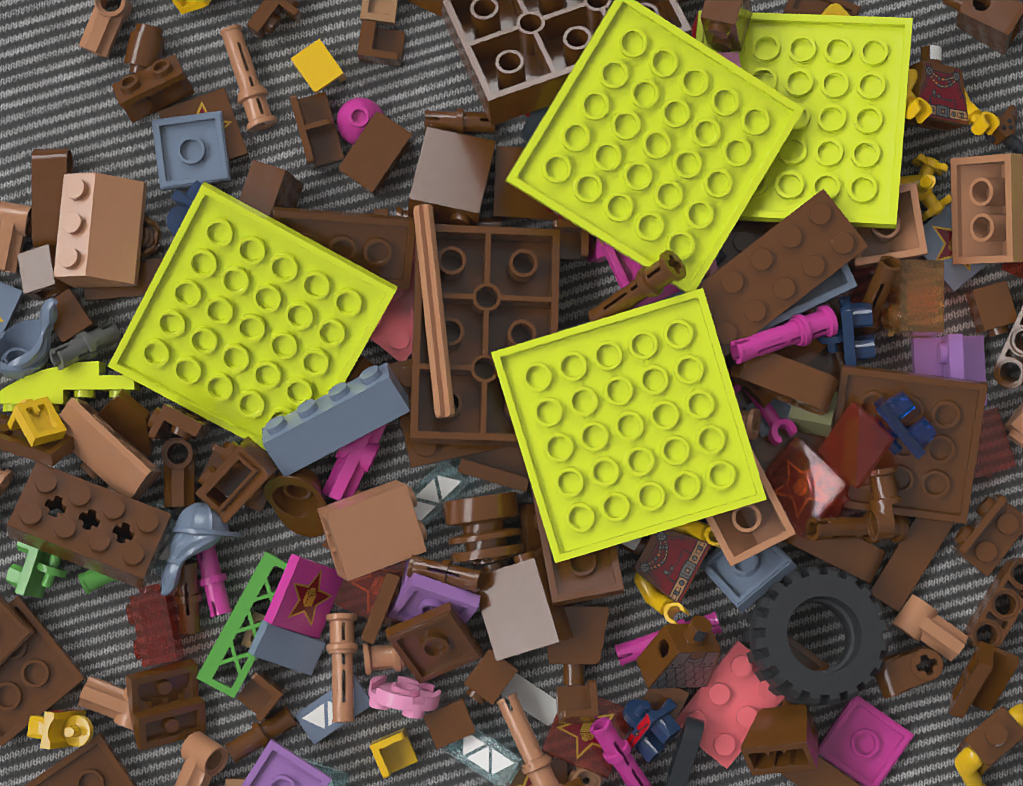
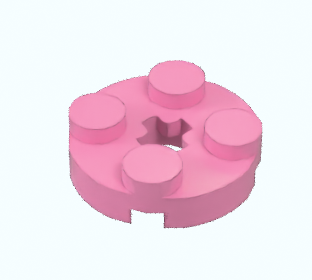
(403, 695)

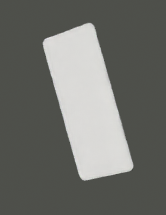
(532, 699)

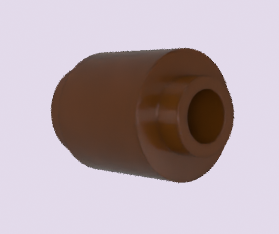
(143, 47)

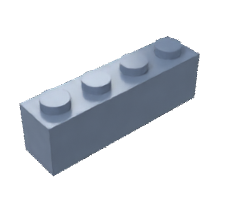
(335, 419)

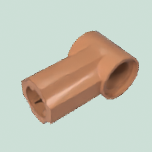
(104, 27)
(14, 228)
(922, 623)
(106, 700)
(202, 760)

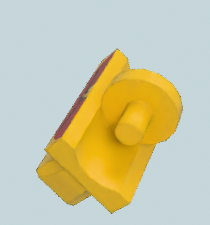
(61, 728)

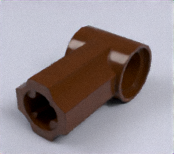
(179, 478)

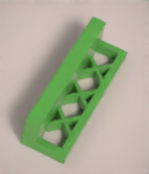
(233, 626)

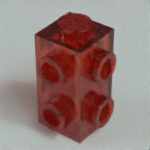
(155, 627)

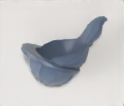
(28, 343)
(194, 532)

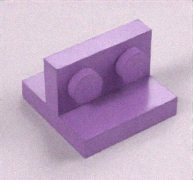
(950, 357)
(422, 594)
(284, 768)

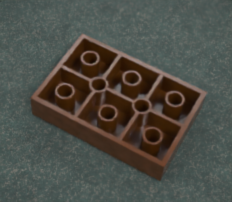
(526, 48)
(495, 295)

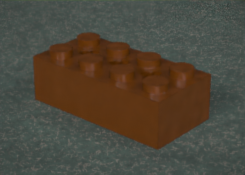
(85, 503)

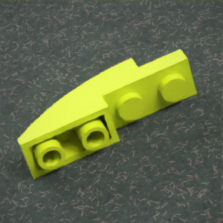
(56, 384)

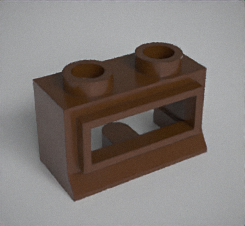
(254, 458)

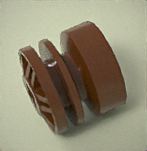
(484, 527)

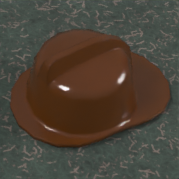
(297, 500)

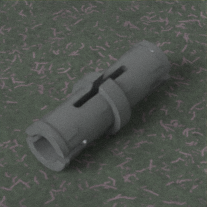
(85, 345)

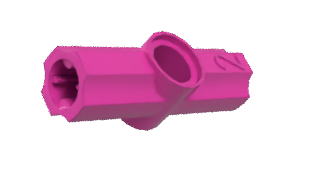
(352, 464)

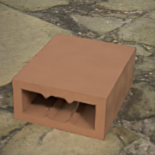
(373, 529)

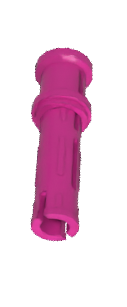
(797, 331)

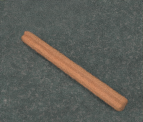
(433, 311)

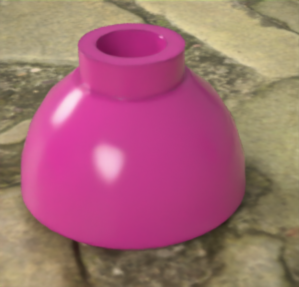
(354, 117)

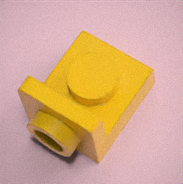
(38, 421)

